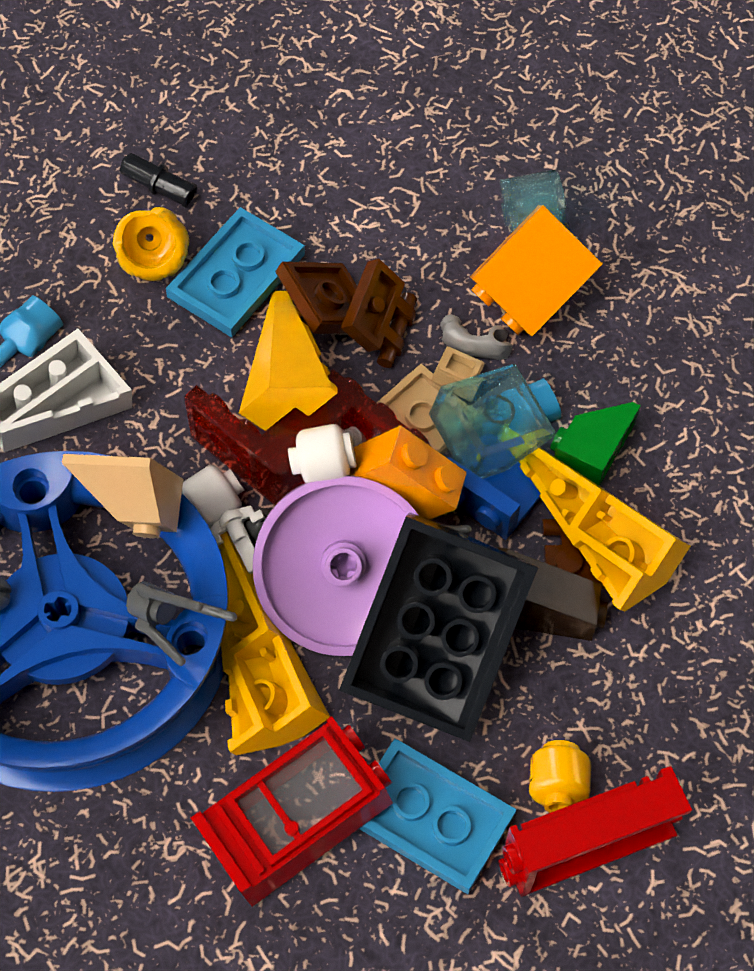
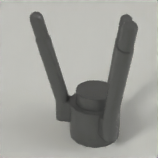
(158, 606)

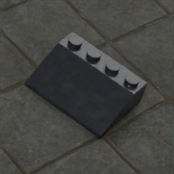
(438, 627)

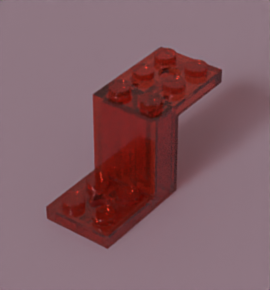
(265, 458)

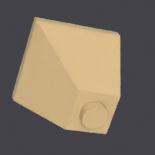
(131, 490)

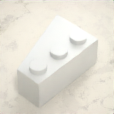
(59, 393)

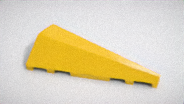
(285, 368)
(618, 542)
(268, 684)

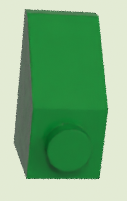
(595, 439)

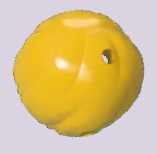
(164, 253)

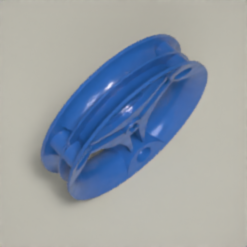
(97, 633)

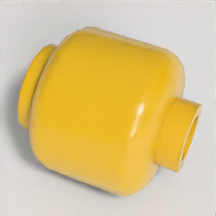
(559, 775)

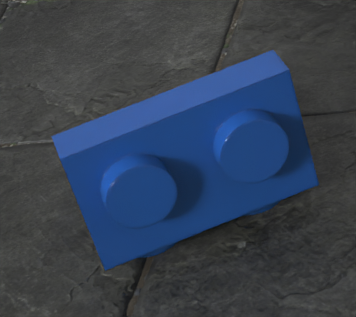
(498, 500)

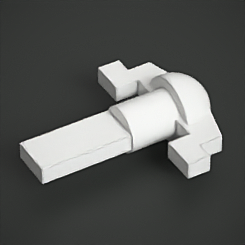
(232, 522)

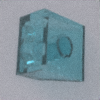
(490, 420)

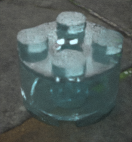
(526, 192)

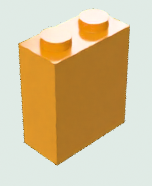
(534, 271)
(412, 470)

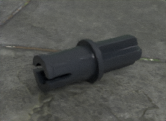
(158, 179)

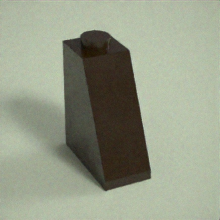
(561, 602)

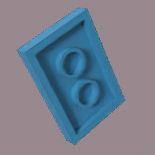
(234, 272)
(438, 817)

